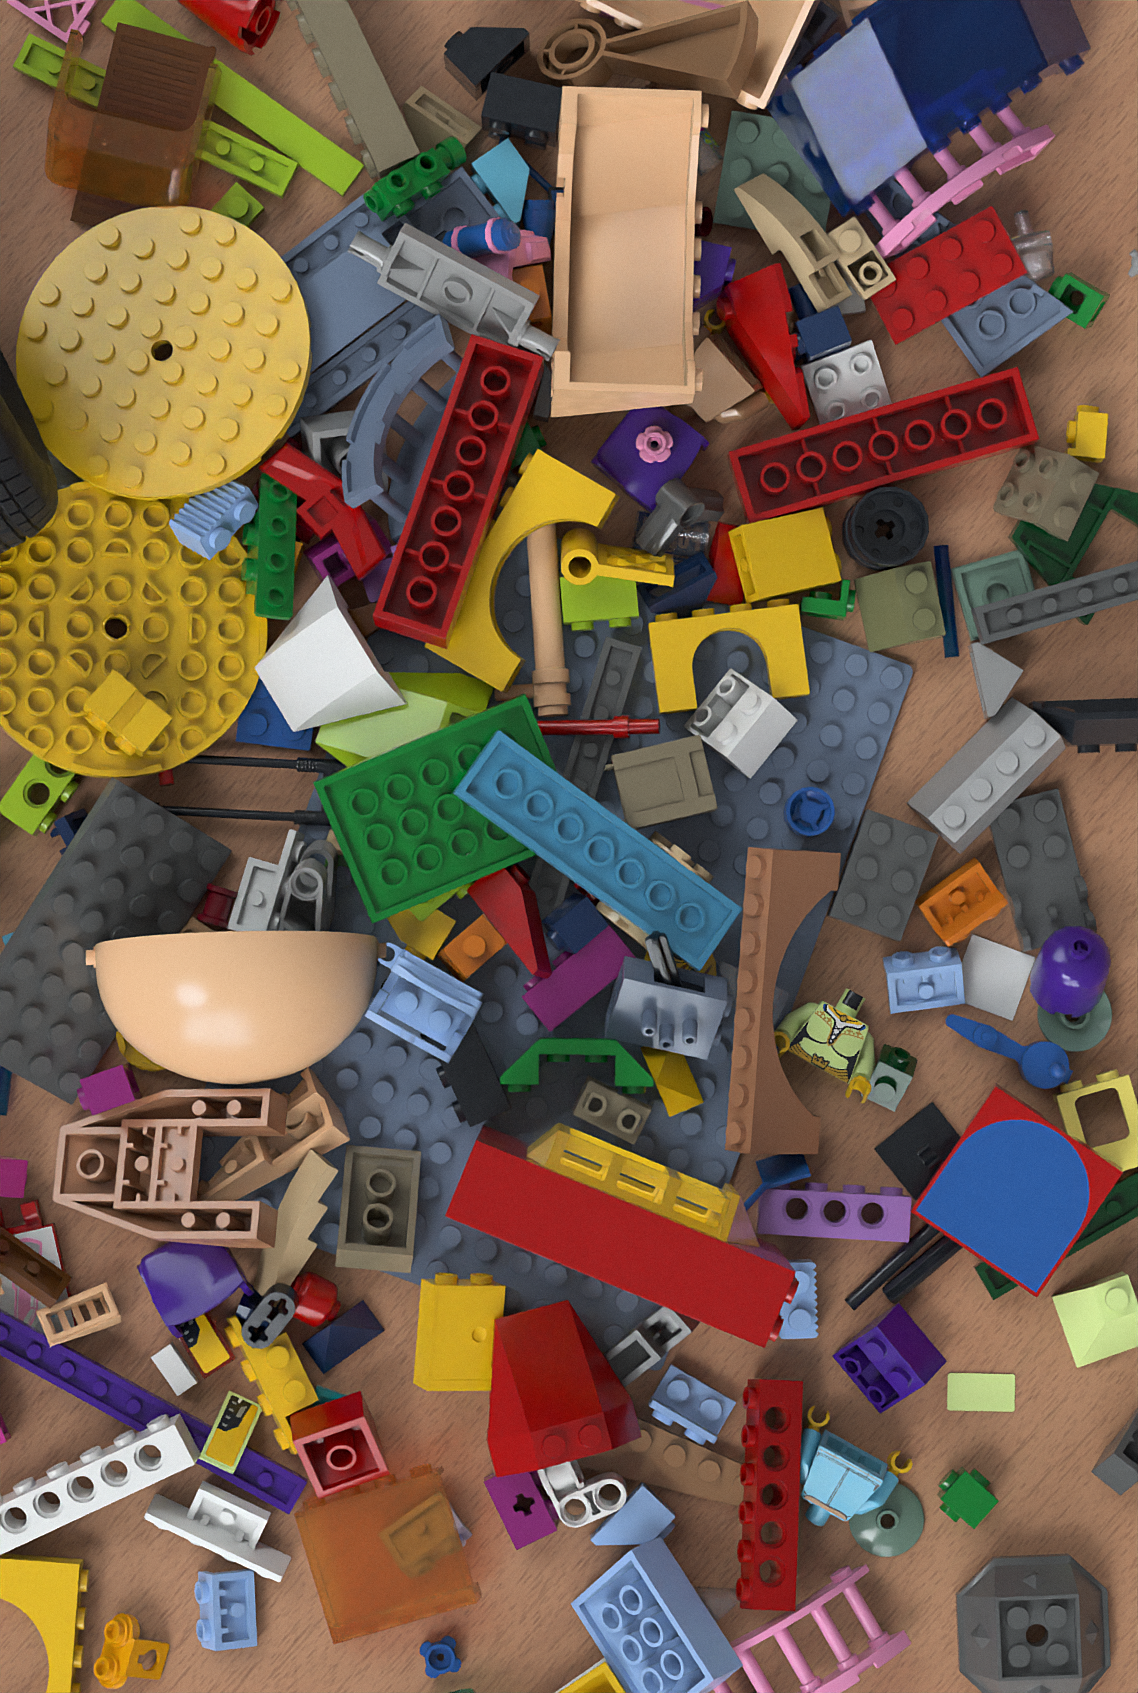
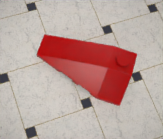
(758, 325)

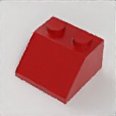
(339, 1444)

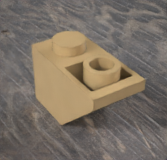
(860, 260)

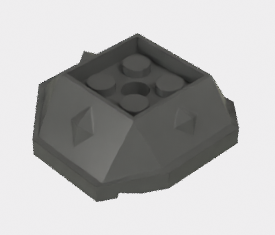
(1027, 1591)

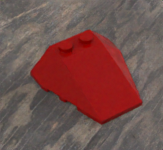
(552, 1393)

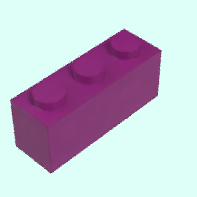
(576, 978)

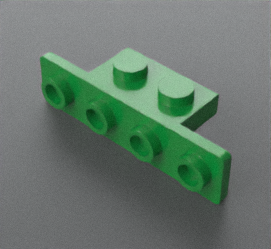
(271, 551)

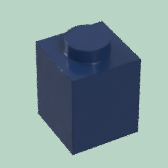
(573, 924)

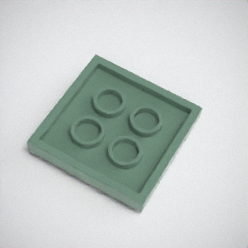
(758, 147)

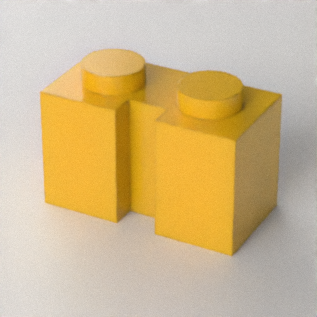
(126, 714)

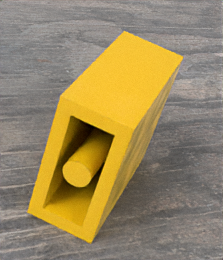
(785, 555)

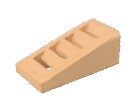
(73, 1303)

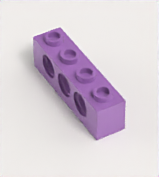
(891, 1226)

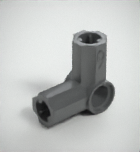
(677, 509)

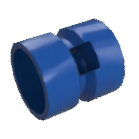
(809, 812)

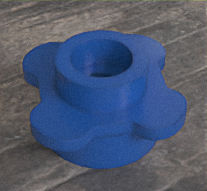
(433, 1665)

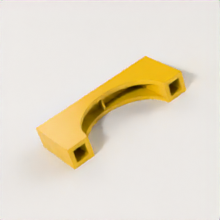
(544, 496)
(51, 1597)

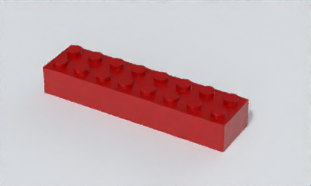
(883, 447)
(458, 491)

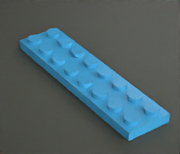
(596, 849)

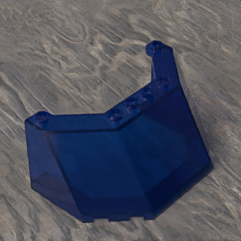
(913, 80)

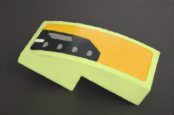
(230, 1432)

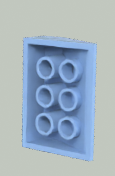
(655, 1625)

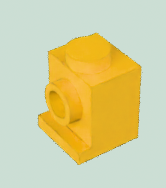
(1087, 434)

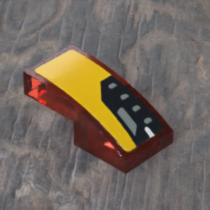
(206, 1344)

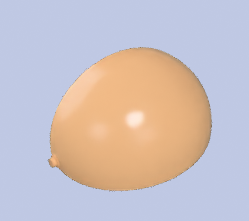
(237, 1000)

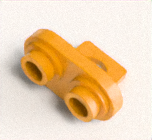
(122, 1651)

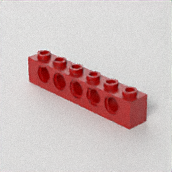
(782, 1513)

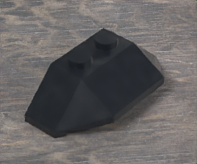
(1093, 722)

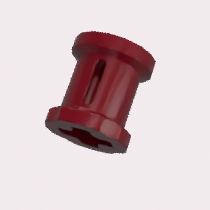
(217, 905)

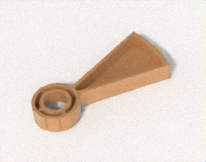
(696, 52)

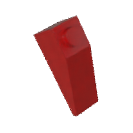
(515, 914)

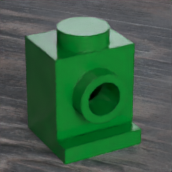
(1093, 302)

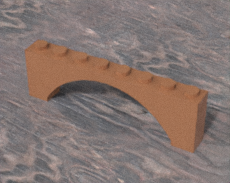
(777, 897)

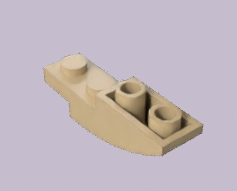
(794, 231)

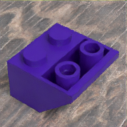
(890, 1358)

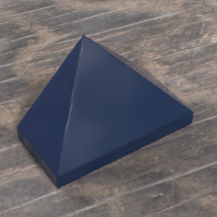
(689, 592)
(343, 1336)

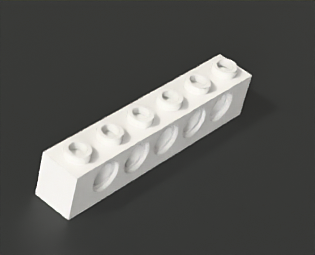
(165, 1433)

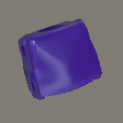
(637, 478)
(190, 1280)

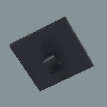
(918, 1148)

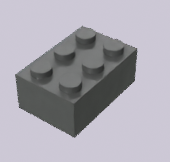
(882, 875)

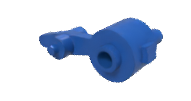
(1039, 1063)

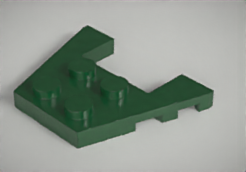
(1058, 559)

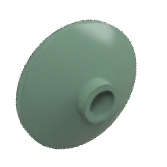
(1077, 1035)
(901, 1535)

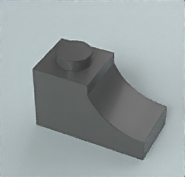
(1119, 1459)

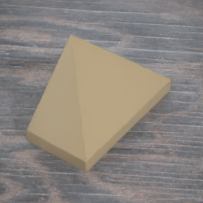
(435, 120)

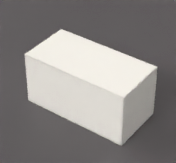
(174, 1369)

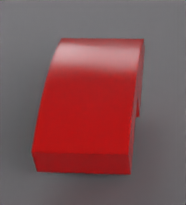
(727, 586)

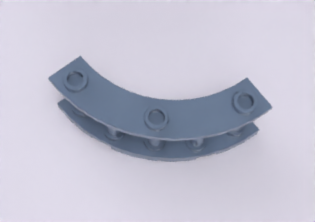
(378, 413)

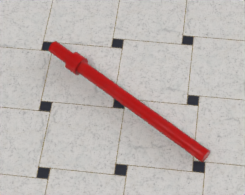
(618, 727)

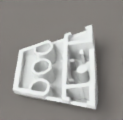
(324, 666)

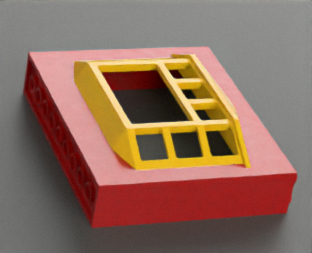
(626, 1231)

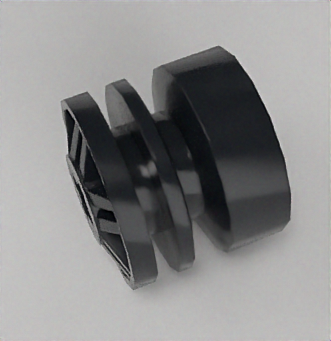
(902, 515)

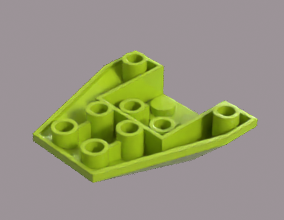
(431, 704)

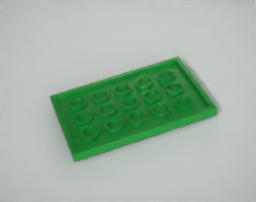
(406, 827)

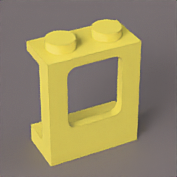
(1121, 1152)

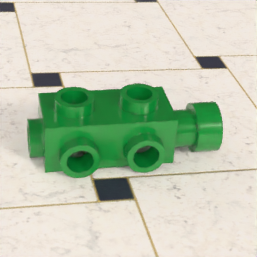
(415, 179)

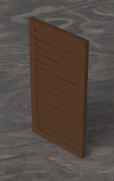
(151, 83)

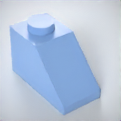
(637, 1522)

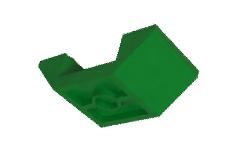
(627, 1070)

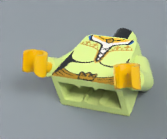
(831, 1040)

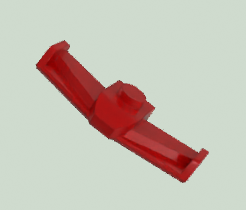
(326, 507)

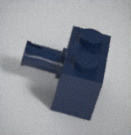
(817, 332)

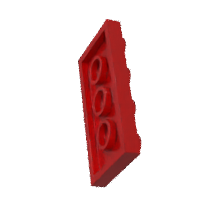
(948, 275)

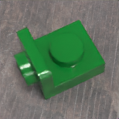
(822, 606)

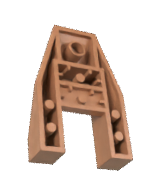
(143, 1165)

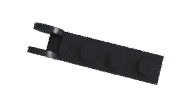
(472, 1079)

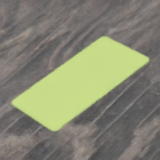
(981, 1392)

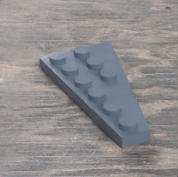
(996, 324)

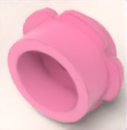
(664, 441)

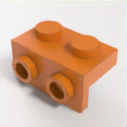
(961, 902)

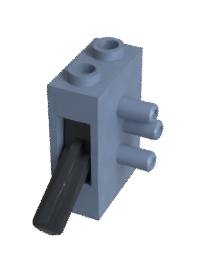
(666, 1004)

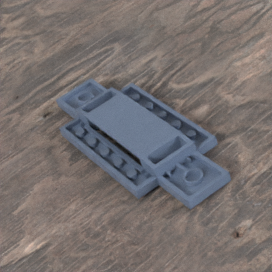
(345, 292)

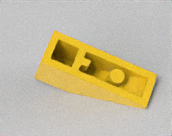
(422, 937)

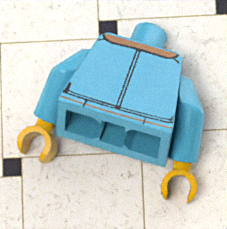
(841, 1476)

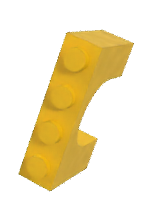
(773, 629)

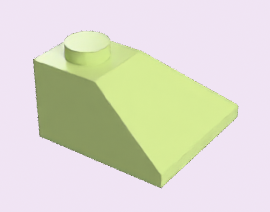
(1099, 1318)

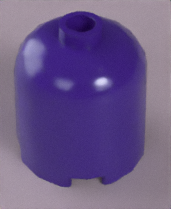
(1070, 971)

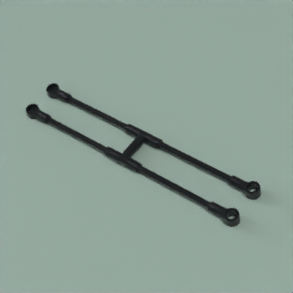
(299, 817)

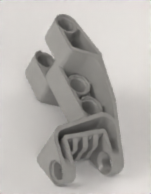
(311, 891)

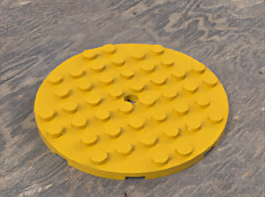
(179, 421)
(184, 647)

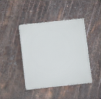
(994, 976)

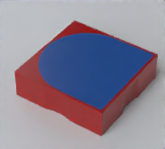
(1016, 1190)

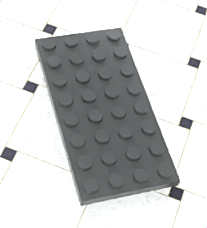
(121, 877)

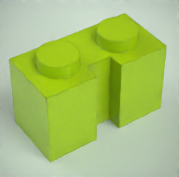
(599, 601)

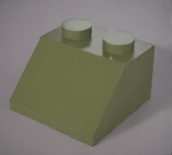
(900, 607)

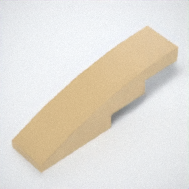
(296, 1220)

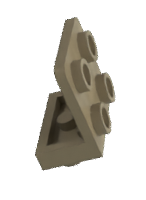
(1046, 490)

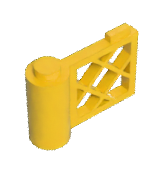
(586, 558)

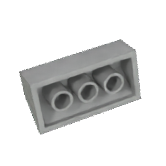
(987, 774)

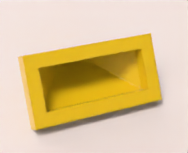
(672, 1079)

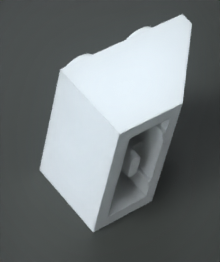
(741, 723)

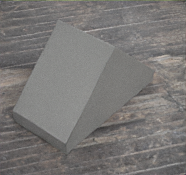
(993, 677)

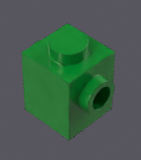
(966, 1496)

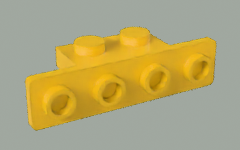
(278, 1376)

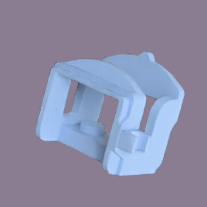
(425, 1003)

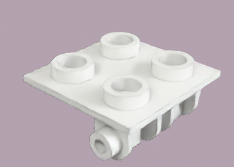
(846, 383)

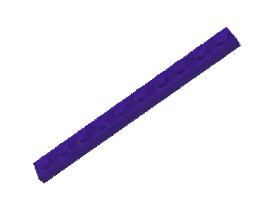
(138, 1407)

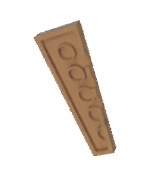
(673, 1464)

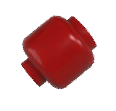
(316, 1299)

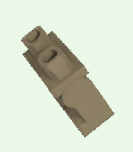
(612, 1112)

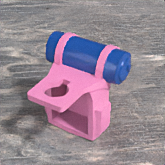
(499, 245)

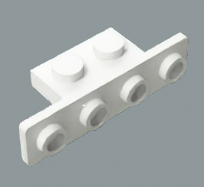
(265, 888)
(223, 1526)

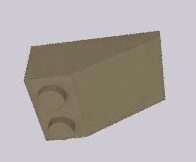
(378, 1209)

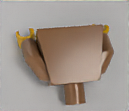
(728, 386)

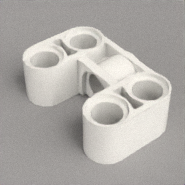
(568, 1482)

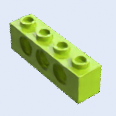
(18, 804)

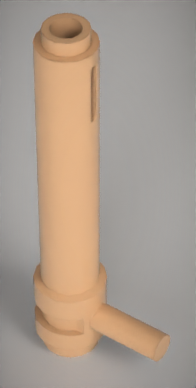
(550, 674)

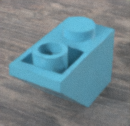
(504, 178)

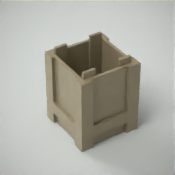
(663, 782)

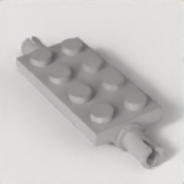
(456, 288)

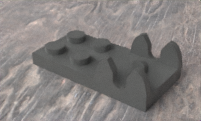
(1040, 869)

